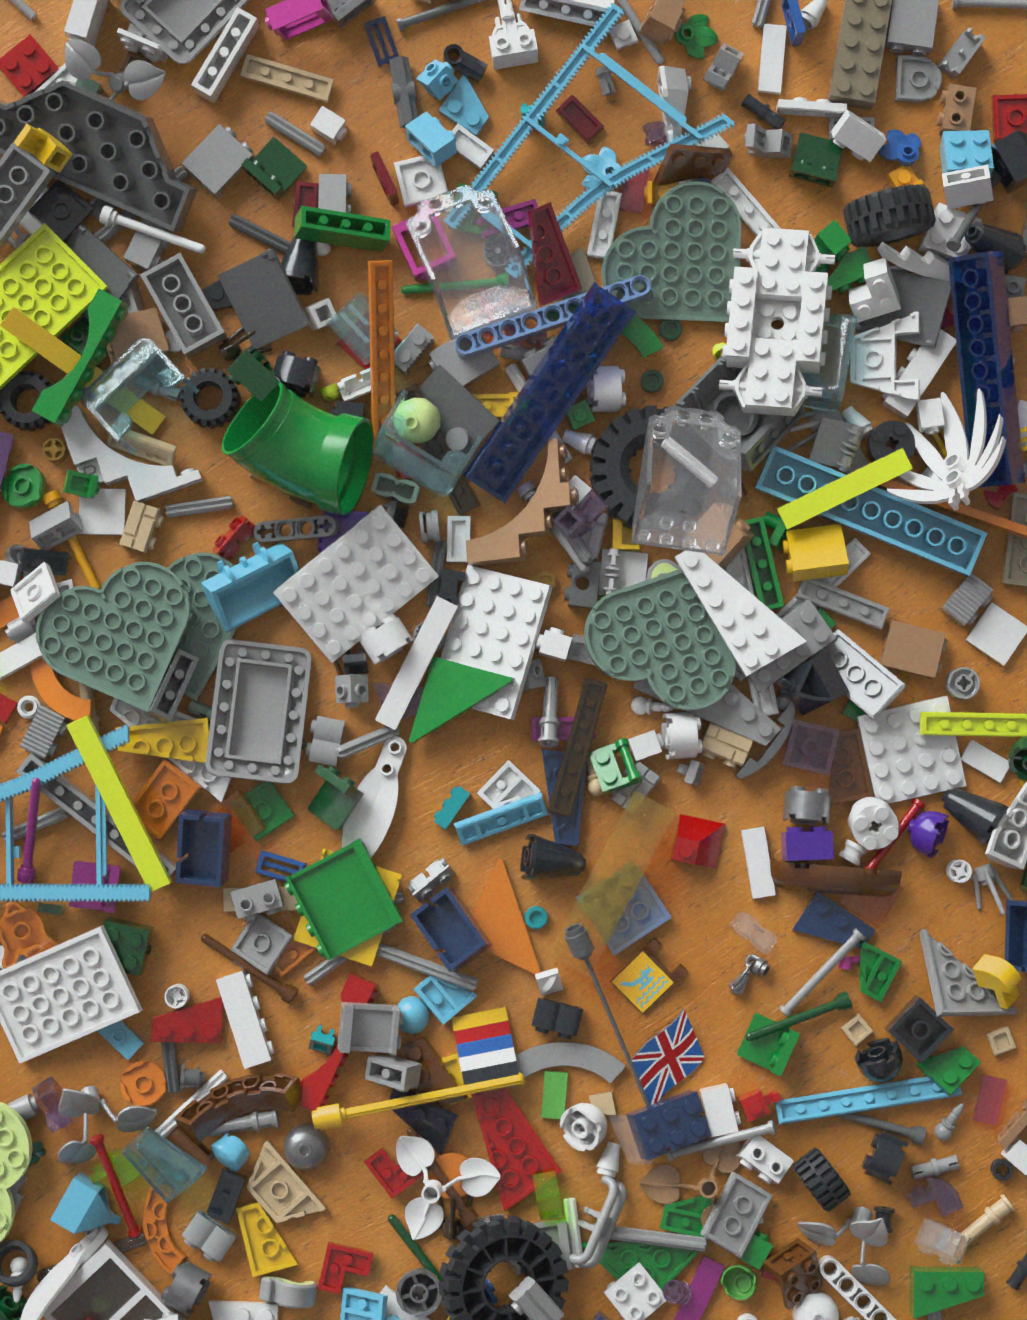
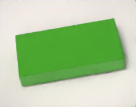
(554, 1094)

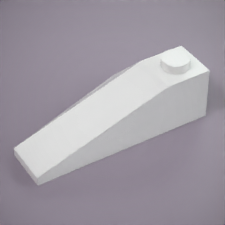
(673, 88)
(1009, 837)

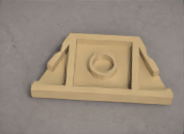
(280, 1187)

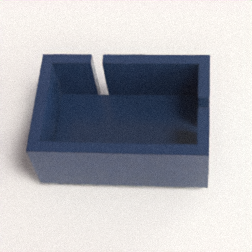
(208, 848)
(451, 929)
(1016, 934)
(668, 1125)

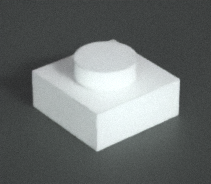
(623, 35)

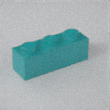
(451, 807)

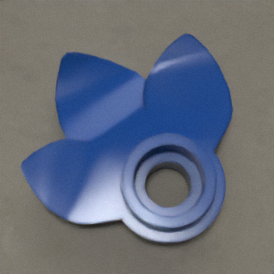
(901, 147)

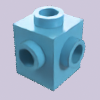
(438, 79)

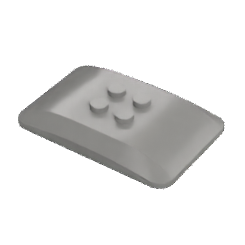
(180, 25)
(258, 711)

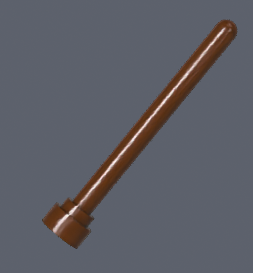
(286, 991)
(465, 1213)

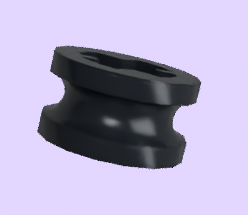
(1005, 1163)

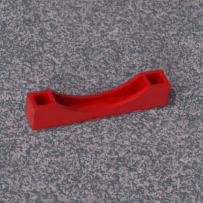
(317, 1083)

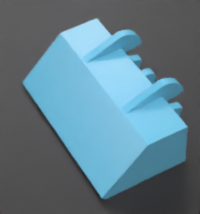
(248, 587)

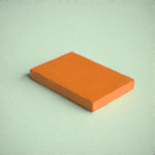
(164, 798)

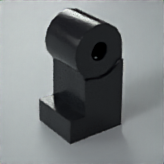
(449, 585)

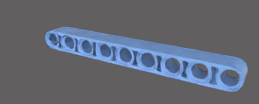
(539, 315)

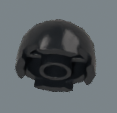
(880, 1061)

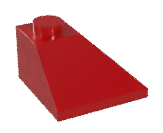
(697, 841)

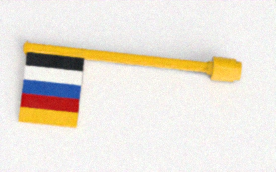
(485, 1064)

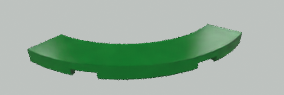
(635, 332)

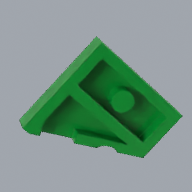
(876, 970)
(950, 1068)
(684, 1216)

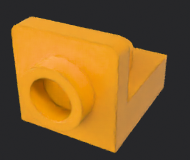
(903, 176)
(653, 193)

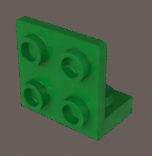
(769, 1051)

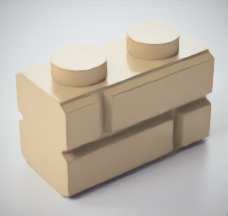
(141, 527)
(725, 745)

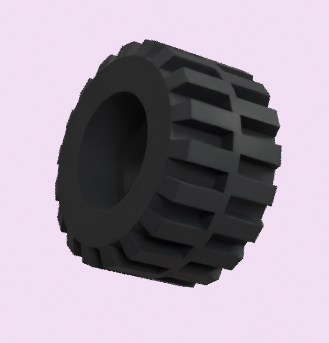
(9, 397)
(223, 412)
(821, 1179)

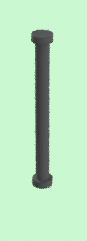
(433, 13)
(955, 243)

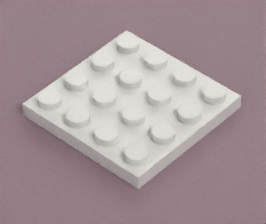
(907, 763)

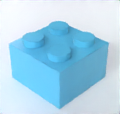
(965, 150)

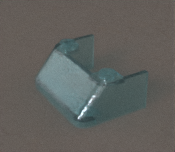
(127, 382)
(414, 462)

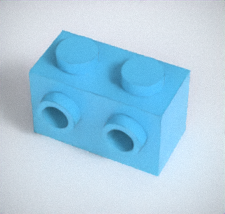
(431, 139)

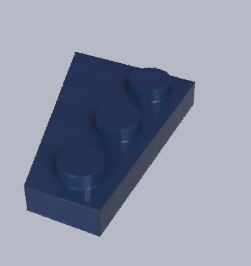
(830, 921)

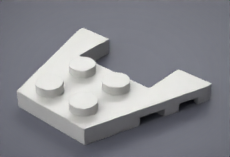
(875, 358)

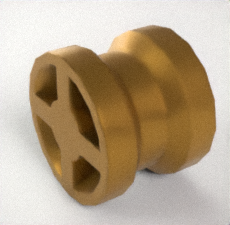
(50, 450)

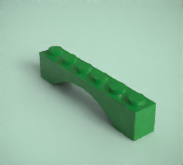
(849, 271)
(104, 317)

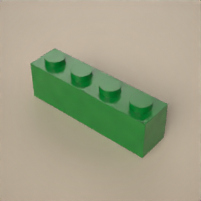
(342, 229)
(762, 566)

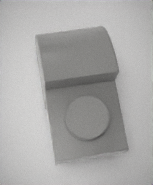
(723, 67)
(768, 143)

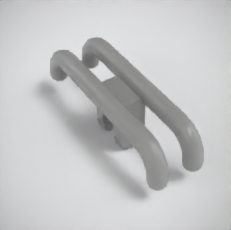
(604, 1226)

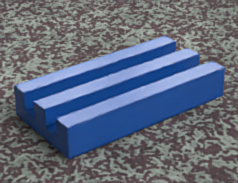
(261, 861)

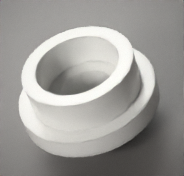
(22, 706)

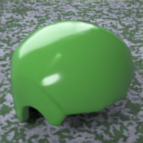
(739, 1282)

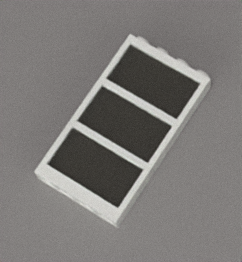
(107, 1290)

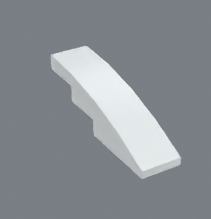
(930, 265)

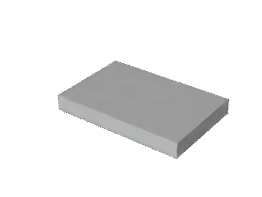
(736, 1214)

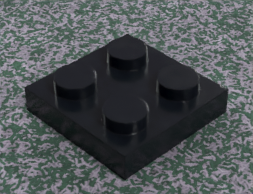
(61, 210)

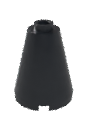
(990, 238)
(301, 266)
(974, 813)
(549, 859)

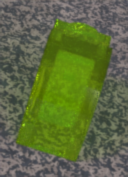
(124, 1169)
(548, 1195)

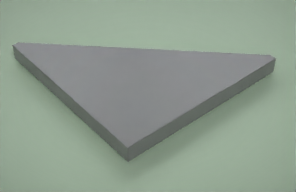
(955, 985)

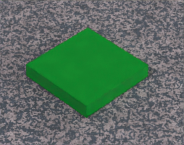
(269, 807)

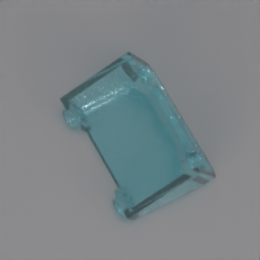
(834, 373)

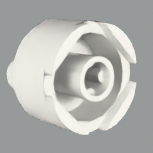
(605, 389)
(386, 639)
(681, 735)
(876, 835)

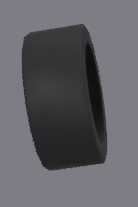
(29, 1271)

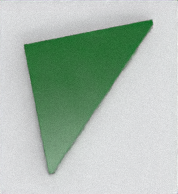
(451, 692)
(659, 1261)

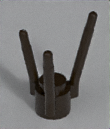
(231, 348)
(452, 1226)

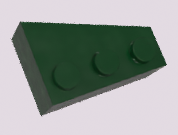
(254, 373)

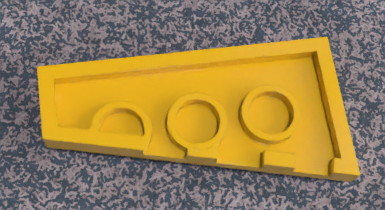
(173, 740)

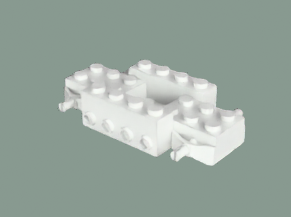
(781, 288)

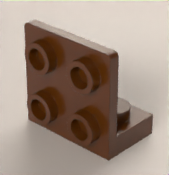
(797, 1271)

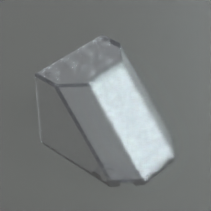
(470, 259)
(688, 481)

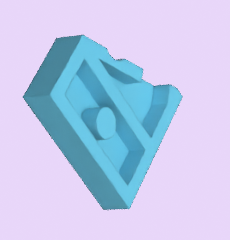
(464, 107)
(443, 997)
(363, 1305)

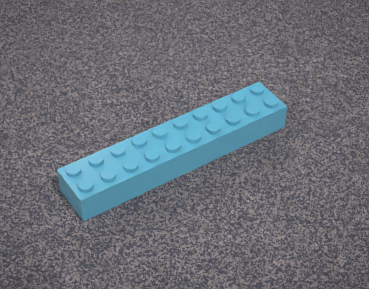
(876, 513)

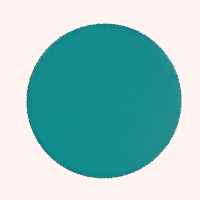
(536, 917)

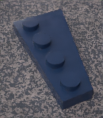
(565, 828)

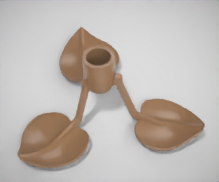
(663, 1180)

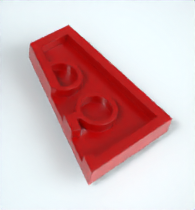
(191, 1024)

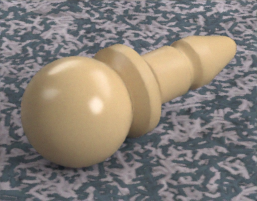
(594, 785)

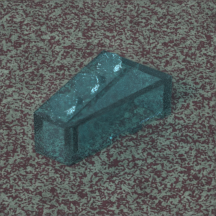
(162, 1164)

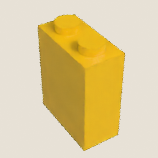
(815, 552)

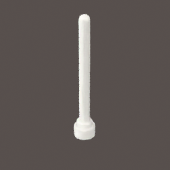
(111, 216)

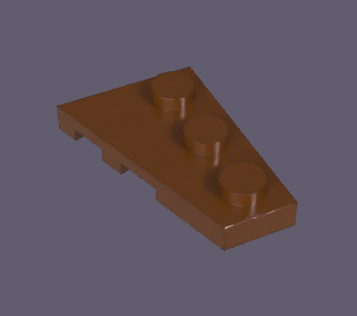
(691, 162)
(849, 769)
(433, 1073)

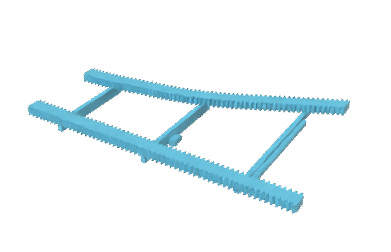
(549, 96)
(72, 891)

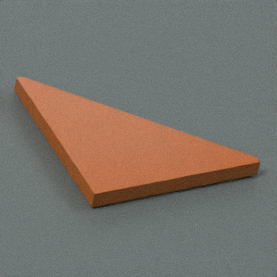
(503, 923)

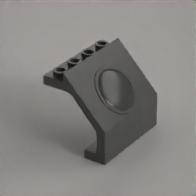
(758, 431)

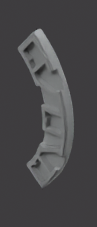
(569, 1054)

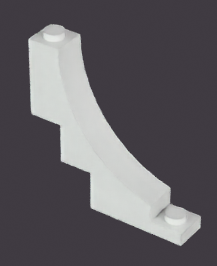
(145, 479)

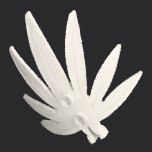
(958, 470)

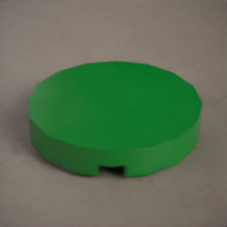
(23, 486)

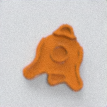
(22, 933)

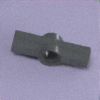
(403, 90)

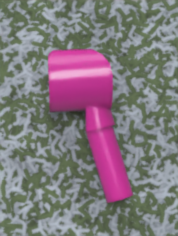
(846, 962)

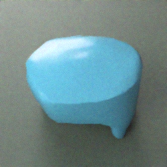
(231, 1152)

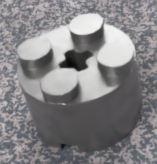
(807, 806)
(187, 1288)

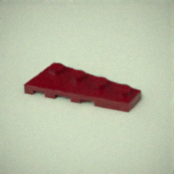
(552, 260)

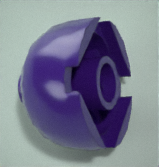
(927, 832)

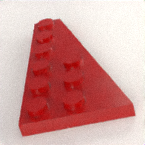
(511, 1145)

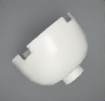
(584, 1126)
(816, 1307)

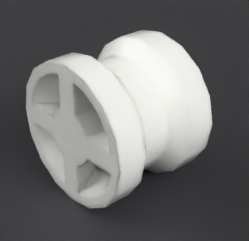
(852, 852)
(962, 872)

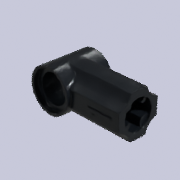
(466, 64)

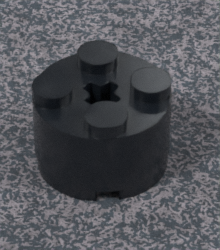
(298, 373)
(891, 431)
(885, 1157)

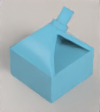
(84, 1206)

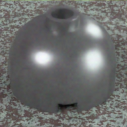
(306, 1147)
(418, 1292)

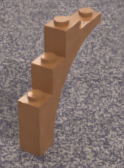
(535, 520)

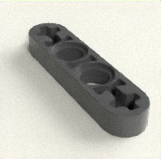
(296, 529)

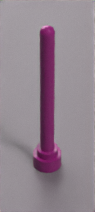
(26, 872)

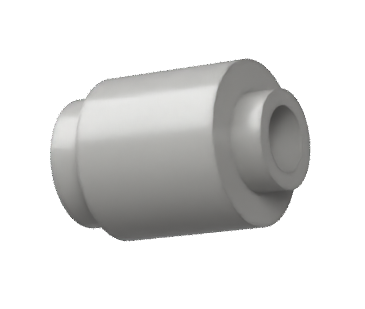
(19, 630)
(25, 1106)

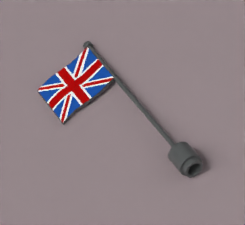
(665, 1056)

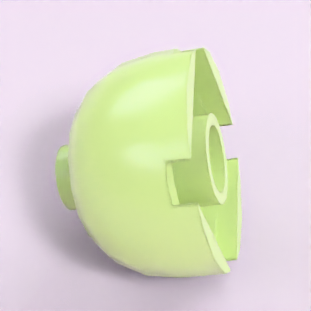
(421, 418)

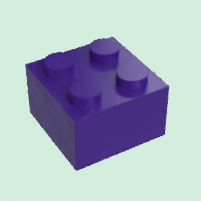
(807, 845)

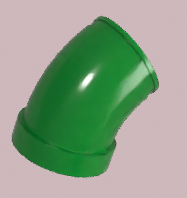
(302, 449)

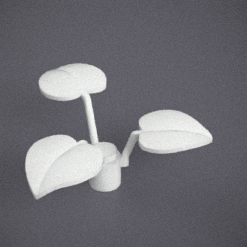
(422, 1213)

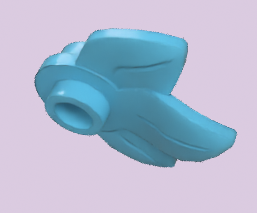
(602, 163)

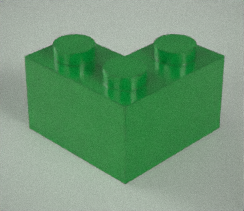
(832, 241)

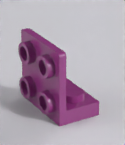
(86, 874)

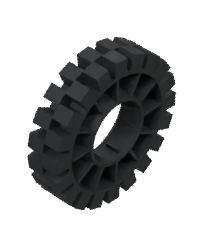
(612, 458)
(486, 1247)

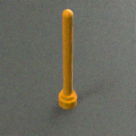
(53, 500)

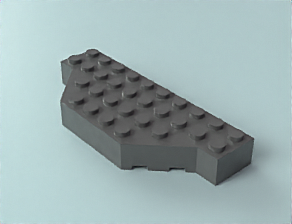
(112, 150)

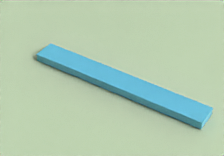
(859, 1100)

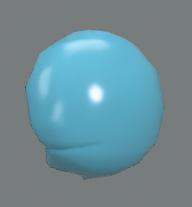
(414, 1014)

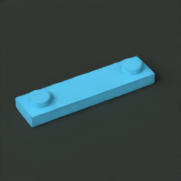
(501, 819)

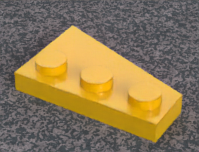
(262, 1241)

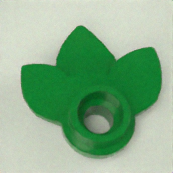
(699, 35)

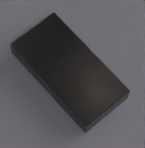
(34, 557)

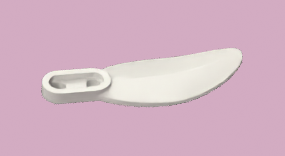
(378, 804)
(62, 1272)

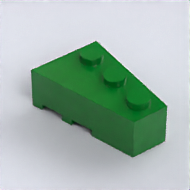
(943, 1287)

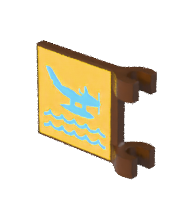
(646, 978)

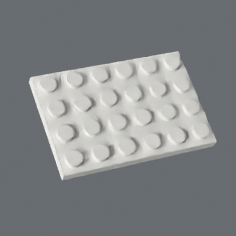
(355, 583)
(497, 631)
(64, 994)

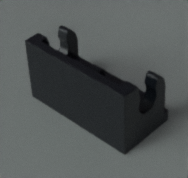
(226, 1195)

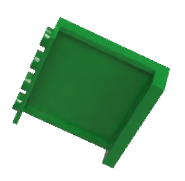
(343, 899)

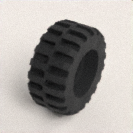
(889, 215)

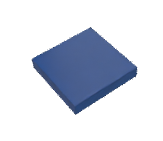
(793, 21)

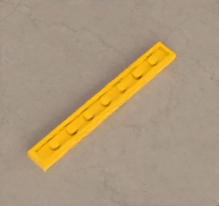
(66, 359)

